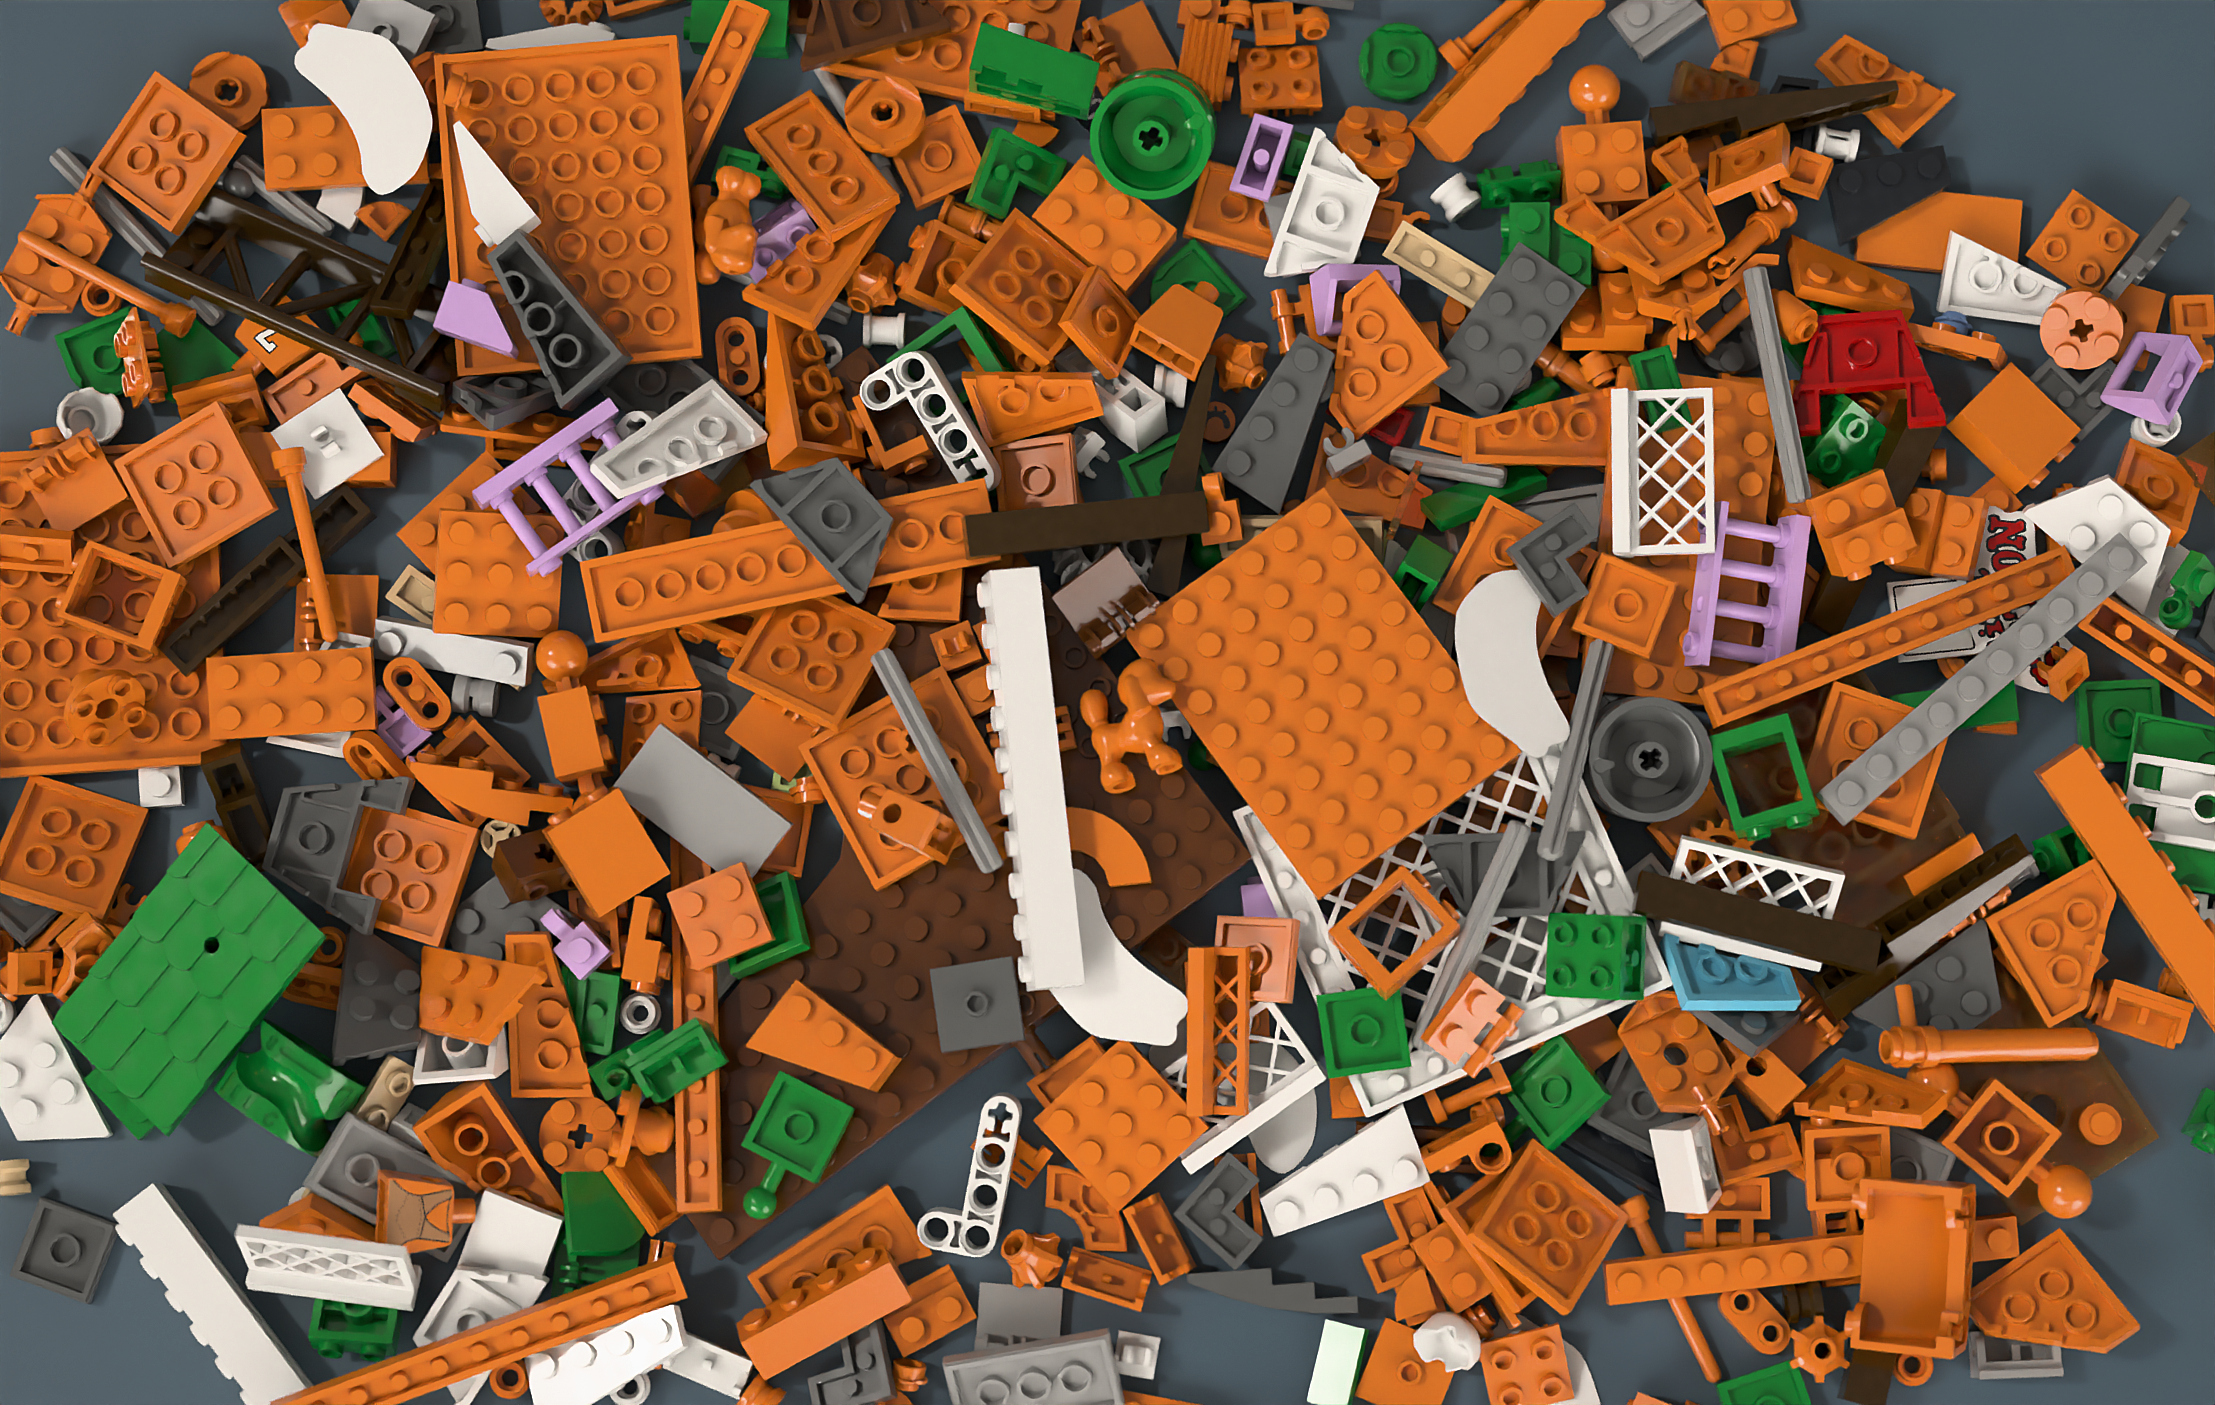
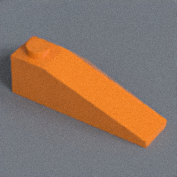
(803, 402)
(485, 1147)

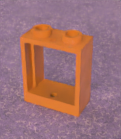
(158, 616)
(1362, 959)

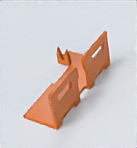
(1024, 1151)

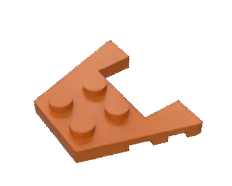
(1661, 233)

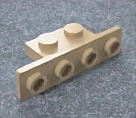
(382, 1097)

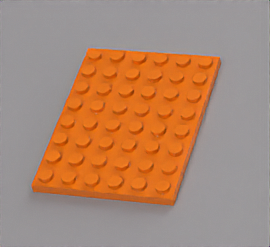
(603, 163)
(45, 653)
(1321, 694)

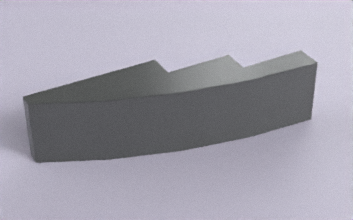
(1256, 1288)

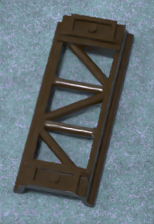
(215, 236)

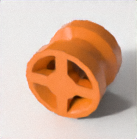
(761, 1393)

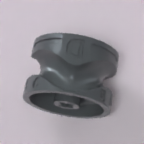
(1675, 763)

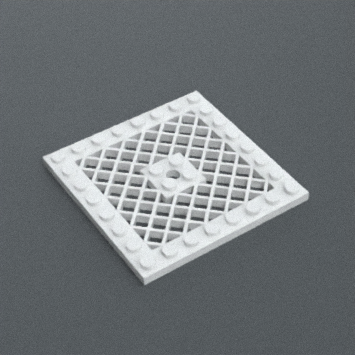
(1543, 1015)

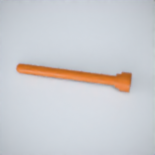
(1460, 50)
(176, 317)
(291, 464)
(1637, 1209)

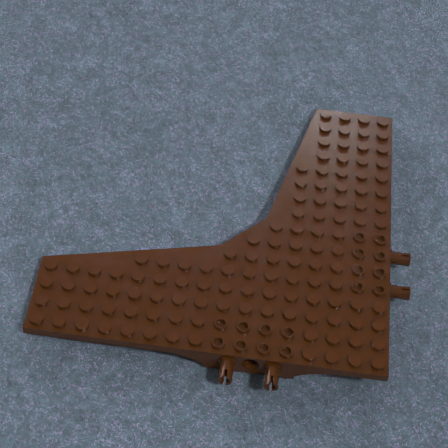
(878, 947)

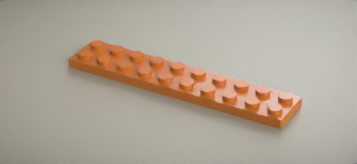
(768, 566)

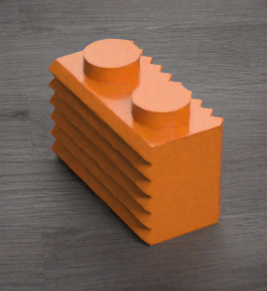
(1206, 55)

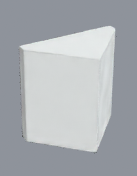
(452, 1060)
(1686, 1165)

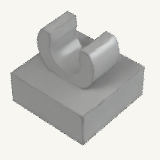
(1346, 458)

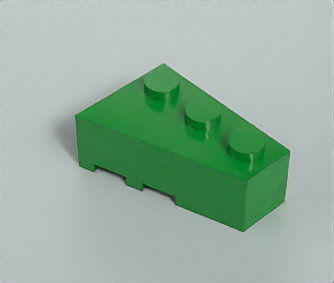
(1032, 73)

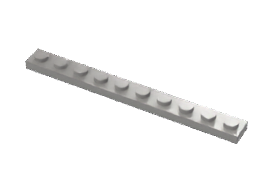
(1980, 679)

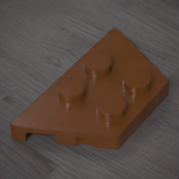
(862, 27)

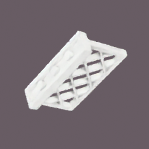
(1626, 471)
(1769, 864)
(1262, 1105)
(329, 1267)

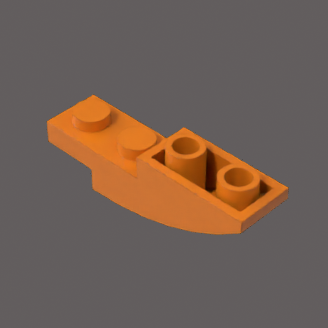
(471, 787)

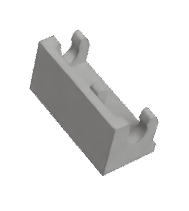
(2010, 1358)

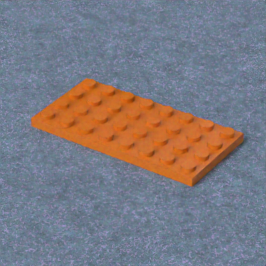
(1742, 477)

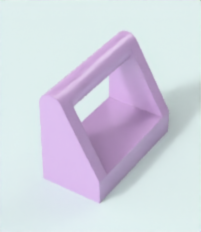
(1341, 278)
(2167, 384)

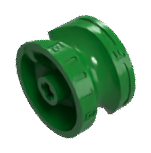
(1139, 161)
(290, 1088)

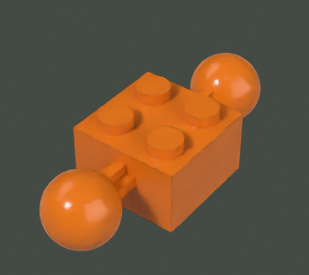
(1601, 156)
(573, 716)
(2005, 1141)

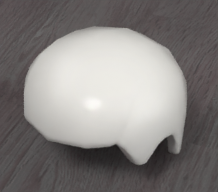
(92, 410)
(1448, 1339)

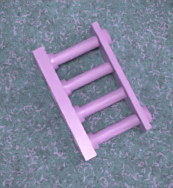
(532, 471)
(1783, 577)

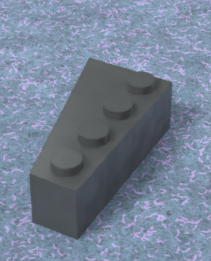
(565, 332)
(1274, 432)

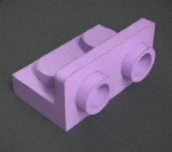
(778, 235)

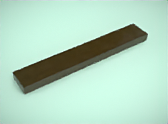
(1756, 923)

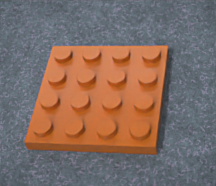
(868, 758)

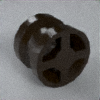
(1802, 1301)

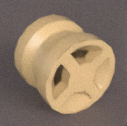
(497, 831)
(13, 1177)

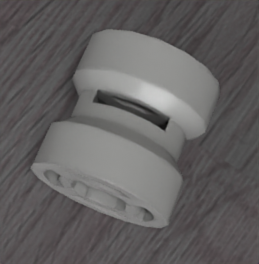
(475, 695)

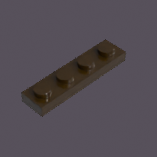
(414, 257)

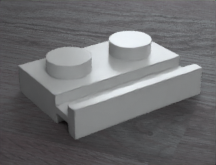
(1654, 23)

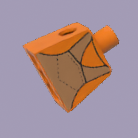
(418, 1210)

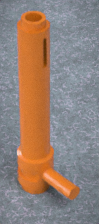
(1928, 1046)

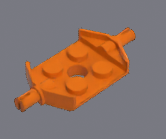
(66, 222)
(1679, 298)
(1684, 1088)

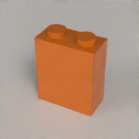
(2015, 429)
(605, 849)

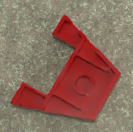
(1864, 355)

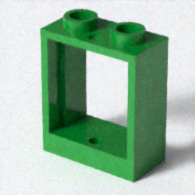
(977, 337)
(1752, 738)

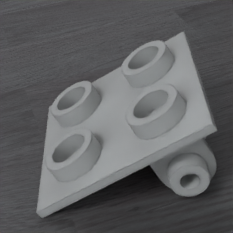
(1016, 1314)

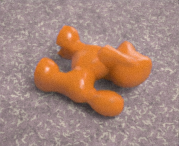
(725, 225)
(1141, 729)

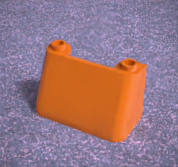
(1914, 1266)

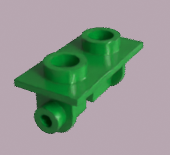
(1536, 183)
(612, 1072)

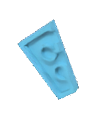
(1724, 983)

